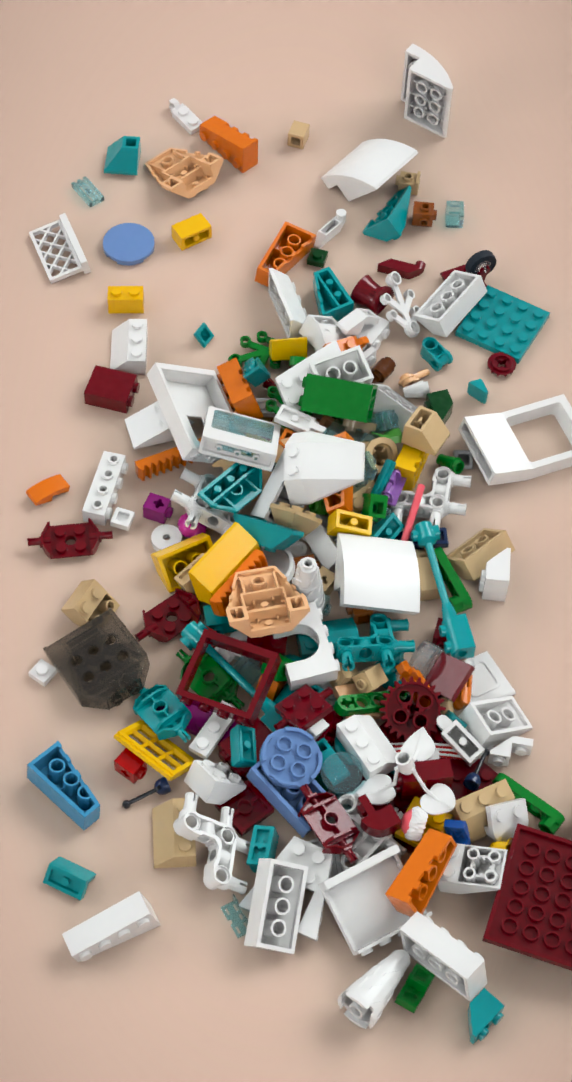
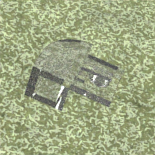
(425, 657)

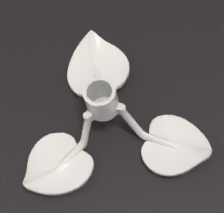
(418, 748)

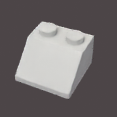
(496, 577)

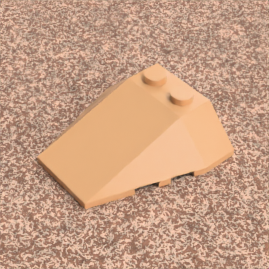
(184, 171)
(265, 603)

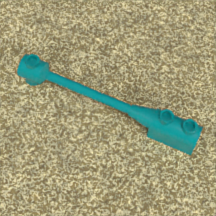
(454, 626)
(190, 638)

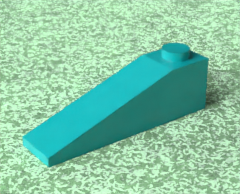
(390, 219)

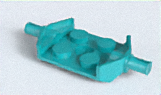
(167, 722)

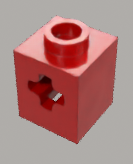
(130, 766)

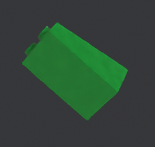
(338, 397)

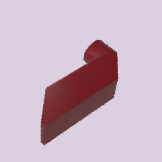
(405, 269)

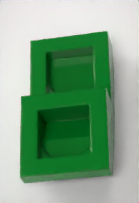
(415, 988)

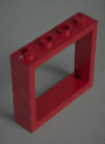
(240, 647)

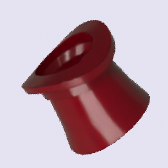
(368, 294)

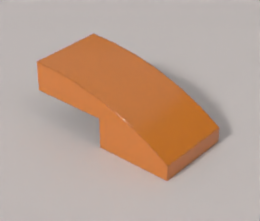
(46, 489)

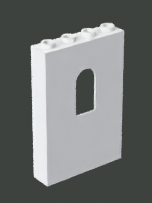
(185, 394)

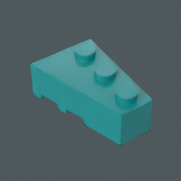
(331, 295)

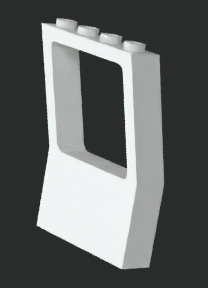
(499, 451)

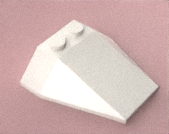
(320, 466)

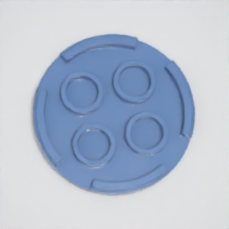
(128, 243)
(290, 757)

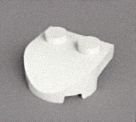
(504, 818)

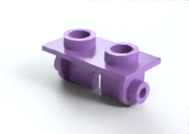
(394, 487)

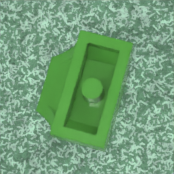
(393, 434)

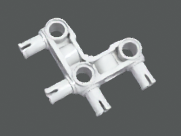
(437, 502)
(198, 509)
(220, 840)
(366, 845)

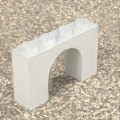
(320, 666)

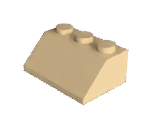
(473, 554)
(473, 810)
(168, 847)

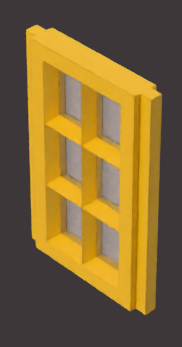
(159, 754)

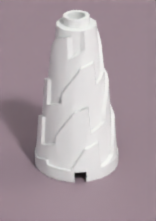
(309, 581)
(373, 990)

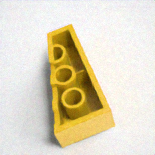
(410, 464)

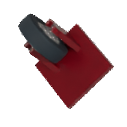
(479, 263)

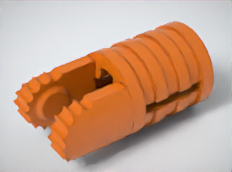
(465, 695)

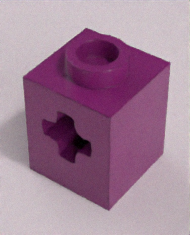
(157, 508)

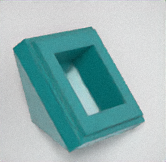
(203, 335)

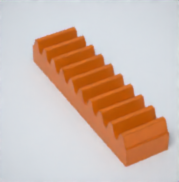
(159, 462)
(220, 599)

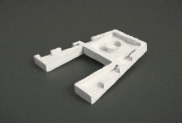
(290, 382)
(310, 855)

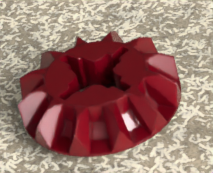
(501, 358)

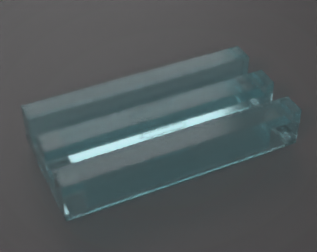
(87, 186)

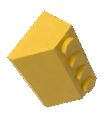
(221, 561)

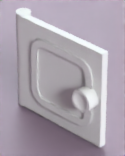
(488, 679)

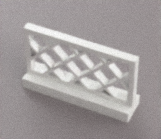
(71, 241)

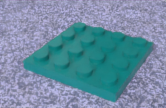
(503, 324)

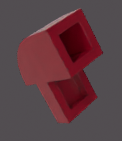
(380, 822)

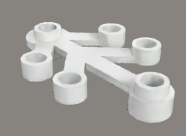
(409, 324)

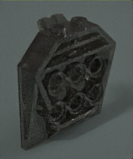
(110, 686)

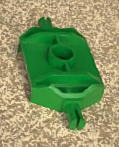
(220, 688)

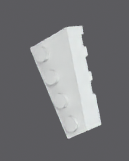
(111, 927)

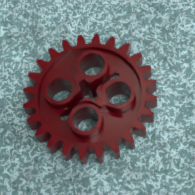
(394, 705)

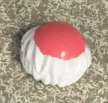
(414, 823)

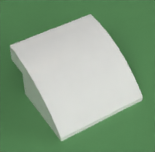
(426, 91)
(368, 167)
(377, 574)

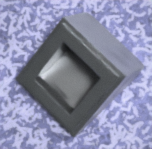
(465, 456)

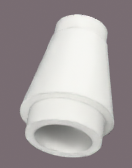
(416, 390)

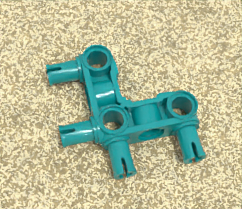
(379, 644)

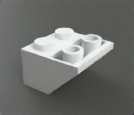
(214, 781)

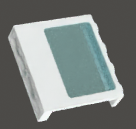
(240, 438)

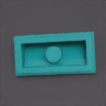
(243, 746)

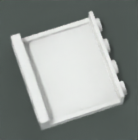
(361, 904)

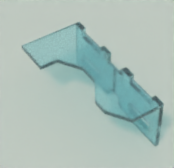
(234, 915)

